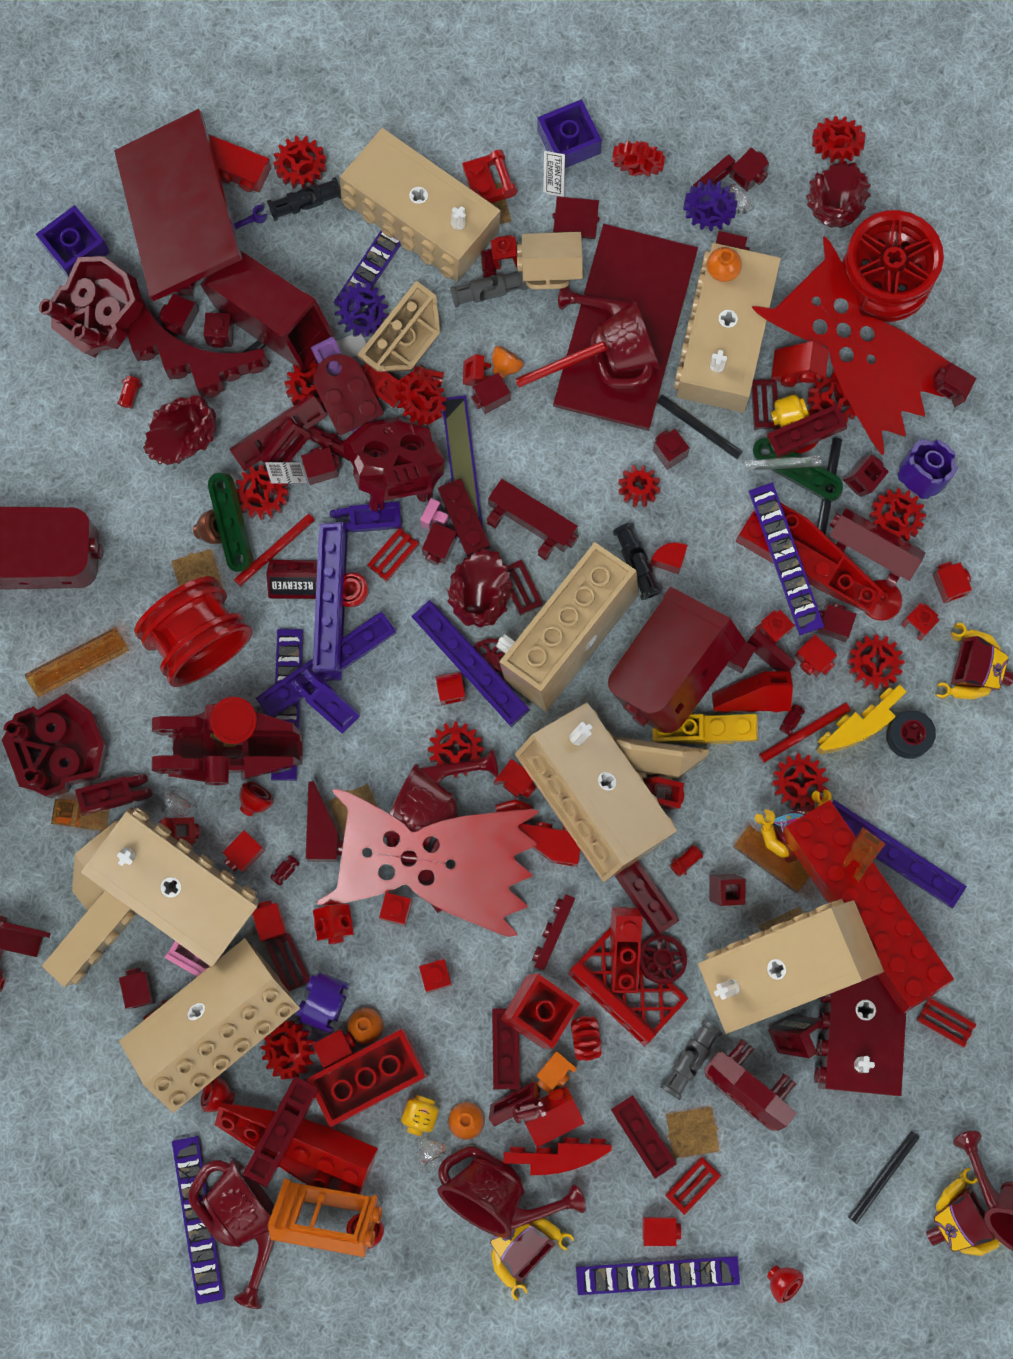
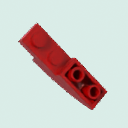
(569, 1156)

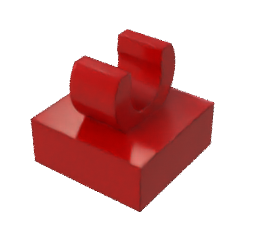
(474, 370)

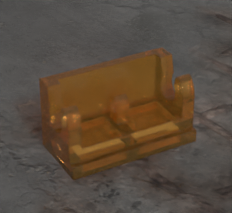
(865, 851)

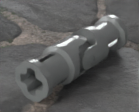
(474, 291)
(688, 1064)

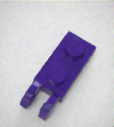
(364, 519)
(327, 702)

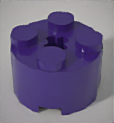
(928, 468)
(323, 1002)

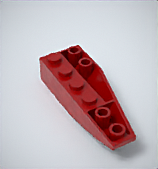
(822, 561)
(316, 1154)

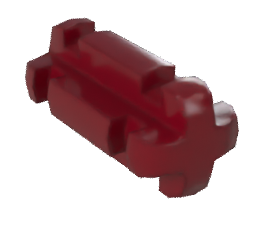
(487, 263)
(792, 720)
(284, 870)
(529, 1112)

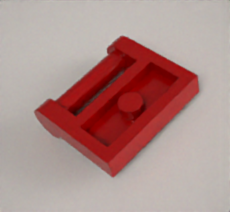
(481, 180)

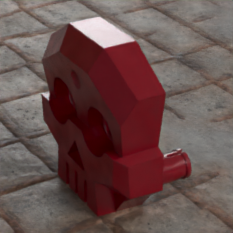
(86, 318)
(394, 460)
(75, 739)
(747, 1091)

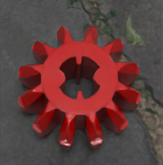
(645, 479)
(586, 1038)

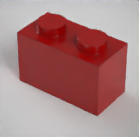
(800, 364)
(560, 1117)

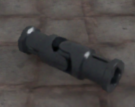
(301, 199)
(639, 561)

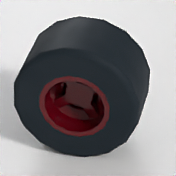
(918, 728)

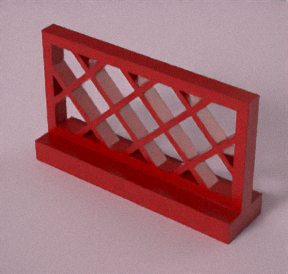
(614, 1004)

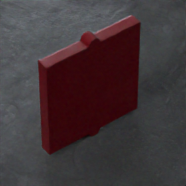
(576, 216)

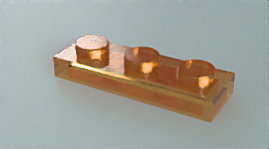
(753, 847)

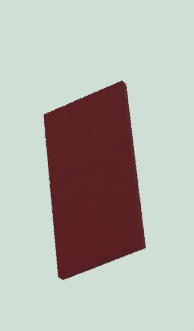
(177, 205)
(624, 269)

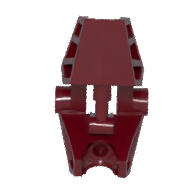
(199, 757)

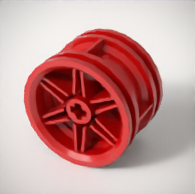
(921, 248)
(193, 631)

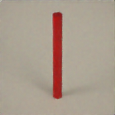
(561, 364)
(274, 549)
(804, 732)

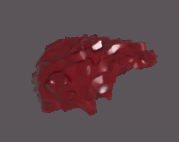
(838, 194)
(180, 430)
(480, 589)

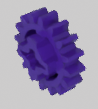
(710, 205)
(356, 302)

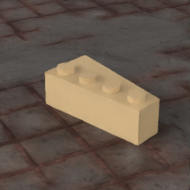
(89, 939)

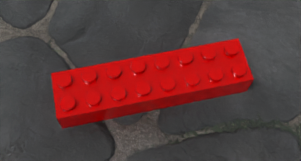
(908, 960)

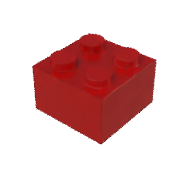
(540, 1011)

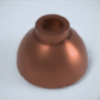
(207, 528)

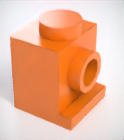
(554, 1073)

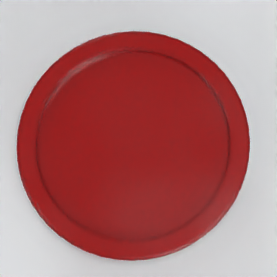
(888, 604)
(233, 720)

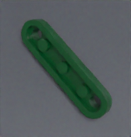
(810, 478)
(230, 521)

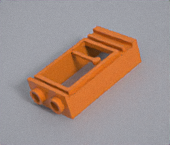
(287, 1208)

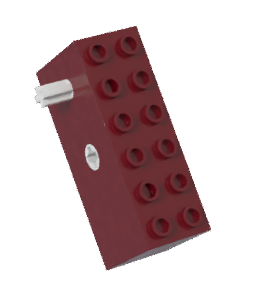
(858, 1049)

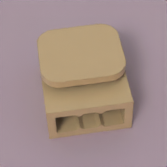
(550, 259)

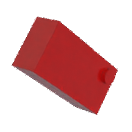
(367, 1077)

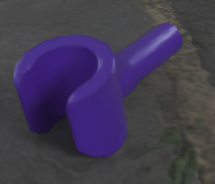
(252, 218)

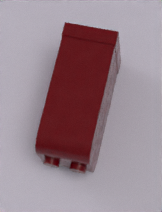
(269, 309)
(47, 548)
(674, 661)

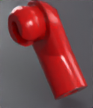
(513, 805)

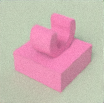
(433, 514)

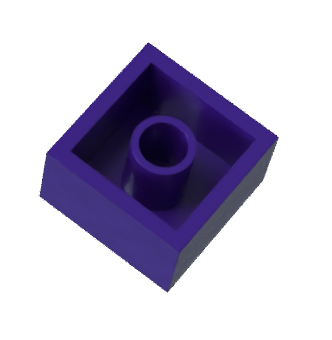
(570, 133)
(71, 238)

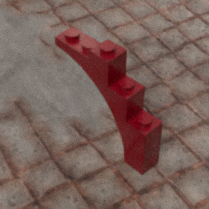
(179, 359)

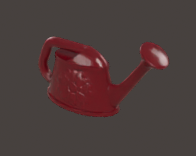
(625, 338)
(427, 802)
(491, 1191)
(1000, 1205)
(236, 1215)

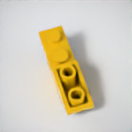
(855, 729)
(712, 730)

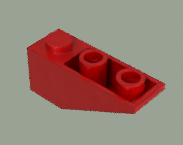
(760, 692)
(553, 844)
(625, 949)

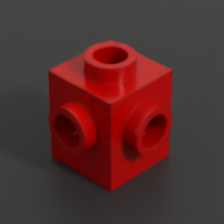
(333, 923)

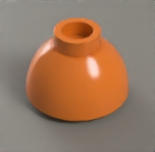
(724, 264)
(505, 361)
(365, 1025)
(466, 1120)

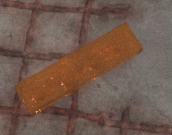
(76, 662)

